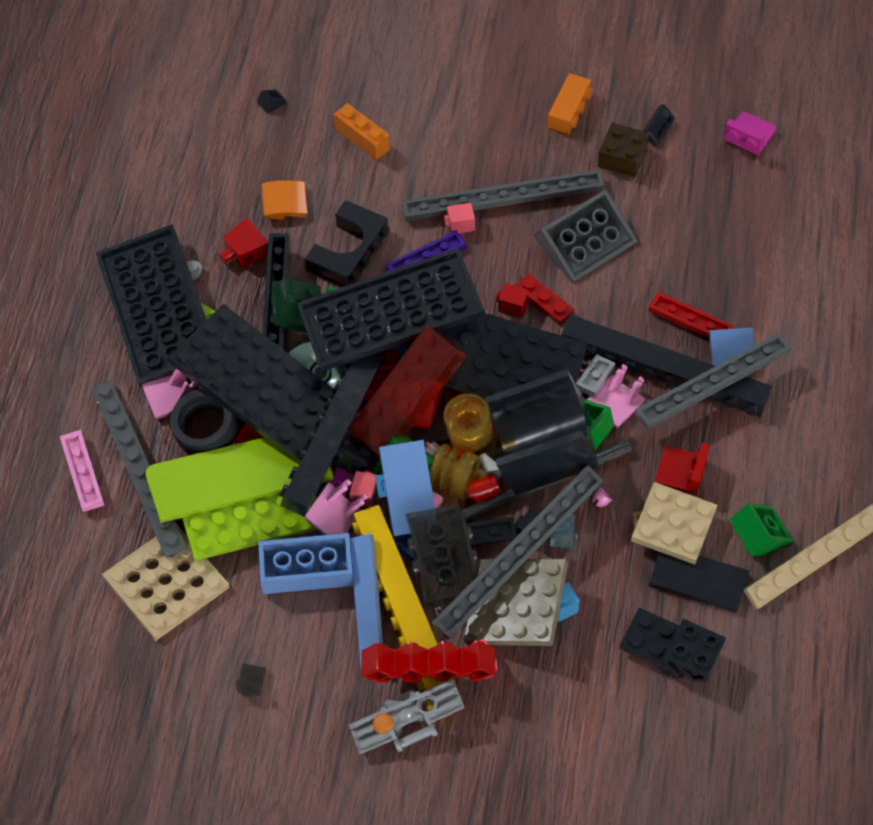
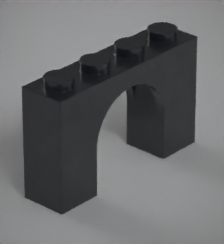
(346, 267)

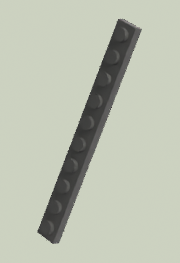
(505, 194)
(136, 464)
(517, 552)

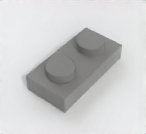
(595, 375)

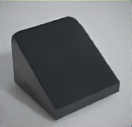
(270, 100)

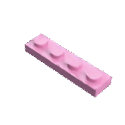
(81, 471)

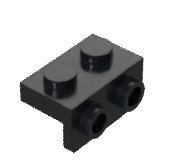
(353, 455)

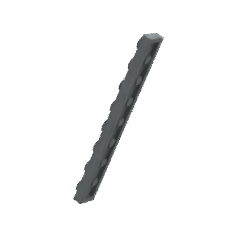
(712, 381)

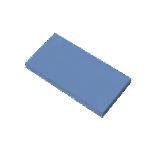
(406, 482)

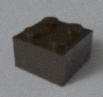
(623, 150)

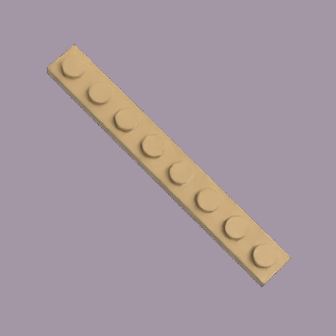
(811, 558)

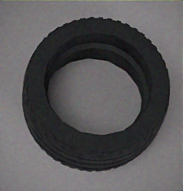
(188, 407)

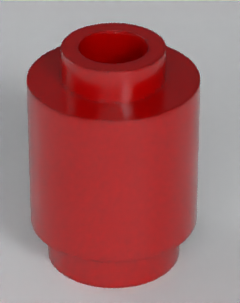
(483, 488)

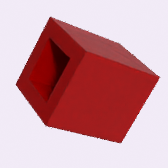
(512, 300)

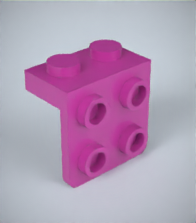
(749, 132)

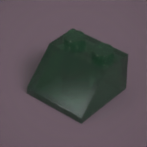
(285, 298)

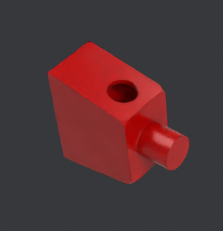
(244, 244)

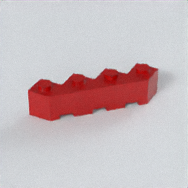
(416, 662)

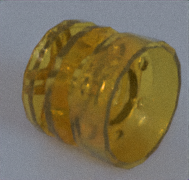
(468, 422)
(451, 470)

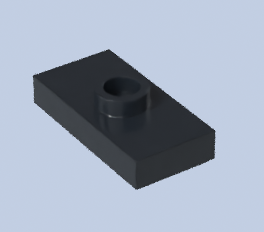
(659, 124)

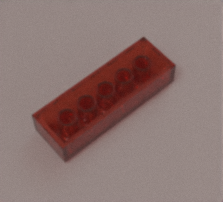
(408, 389)

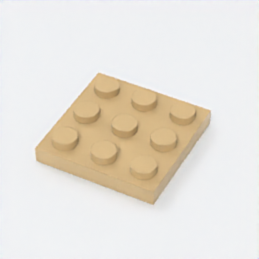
(674, 523)

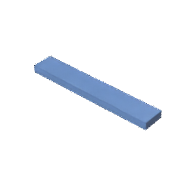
(366, 591)

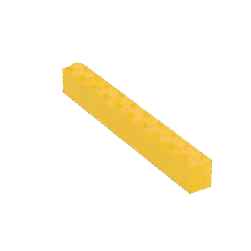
(396, 587)

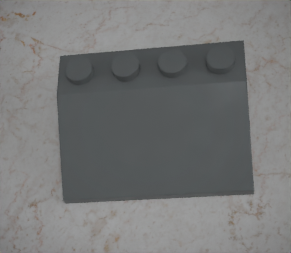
(586, 236)

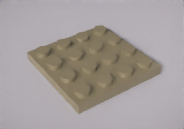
(523, 607)

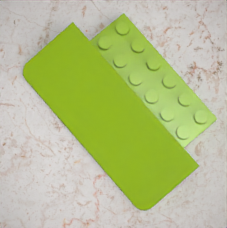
(228, 497)

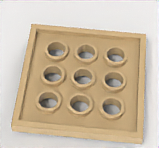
(176, 611)

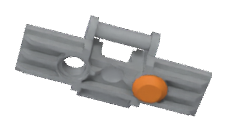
(404, 709)

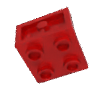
(682, 468)

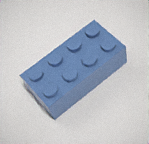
(305, 563)

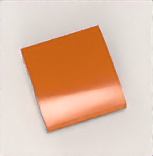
(284, 199)

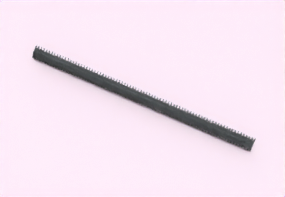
(507, 496)

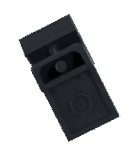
(673, 647)

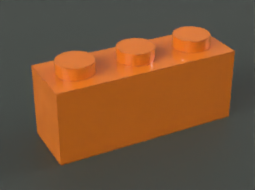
(569, 104)
(361, 131)

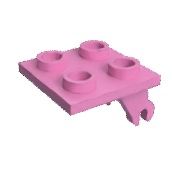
(166, 392)
(619, 397)
(332, 511)

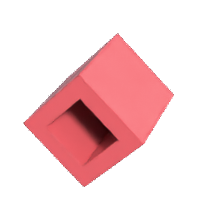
(460, 218)
(362, 484)

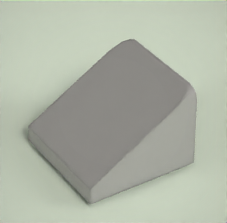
(488, 467)

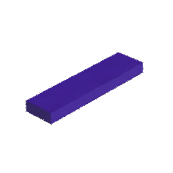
(432, 249)

